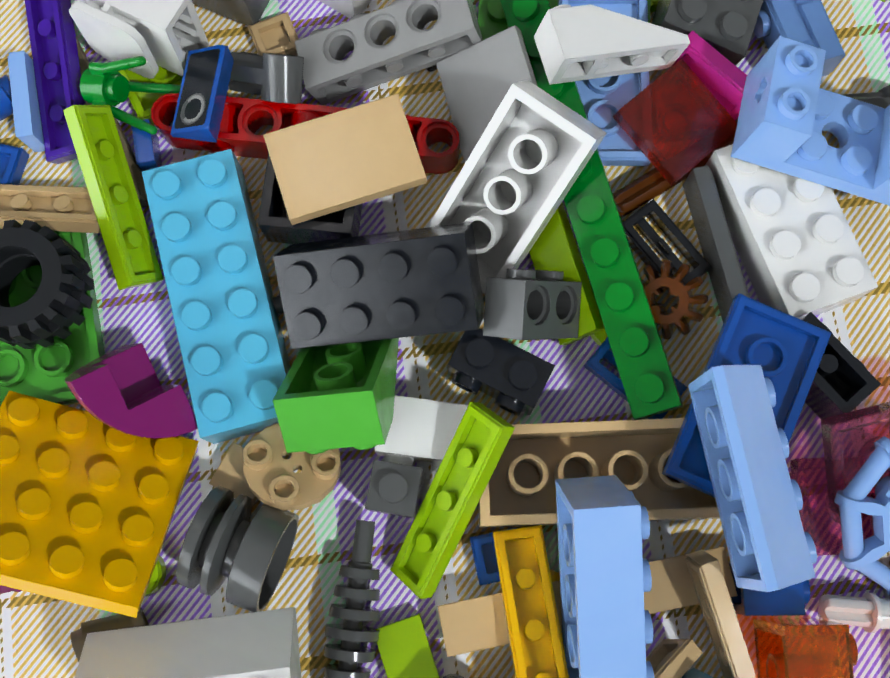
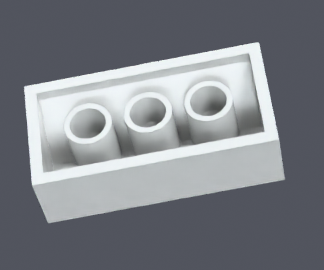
(213, 647)

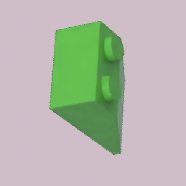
(338, 396)

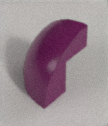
(128, 396)

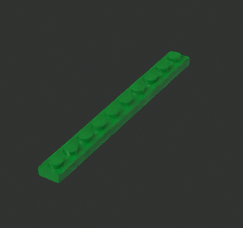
(606, 252)

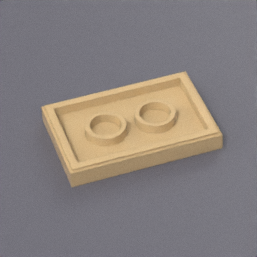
(345, 159)

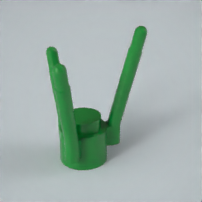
(106, 86)

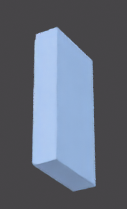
(25, 101)

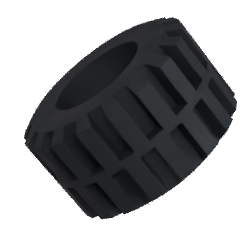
(61, 289)

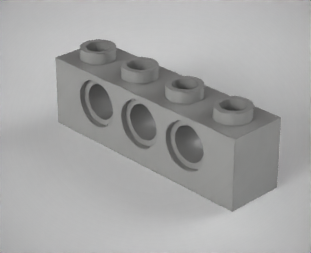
(373, 64)

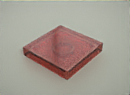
(676, 121)

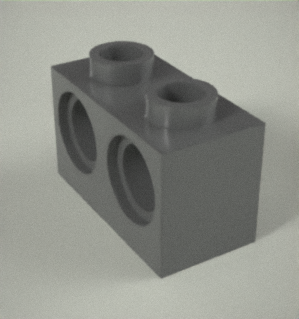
(532, 306)

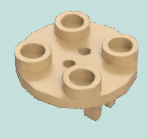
(274, 479)

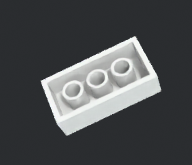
(518, 176)
(790, 238)

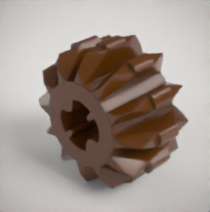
(679, 288)

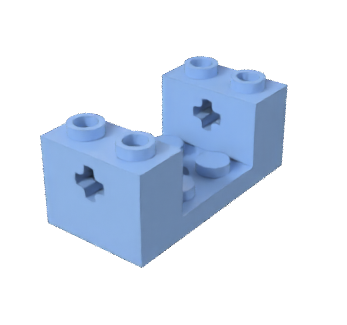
(785, 119)

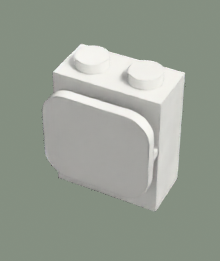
(146, 28)

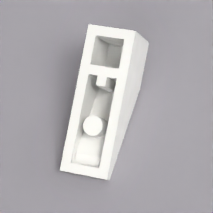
(601, 43)

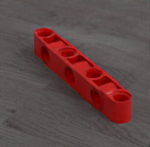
(245, 116)

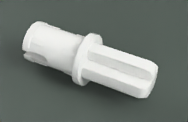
(864, 611)

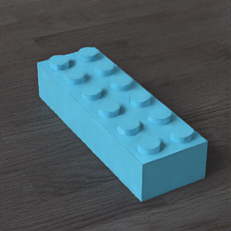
(218, 293)

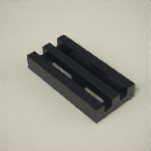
(673, 233)

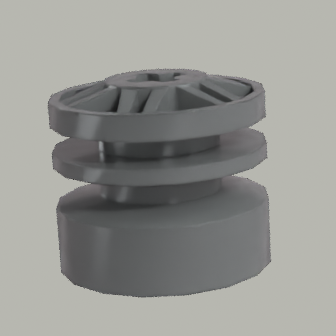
(230, 546)

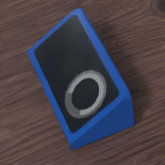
(203, 94)

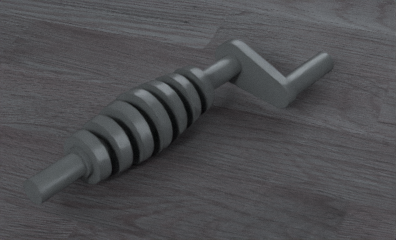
(354, 611)

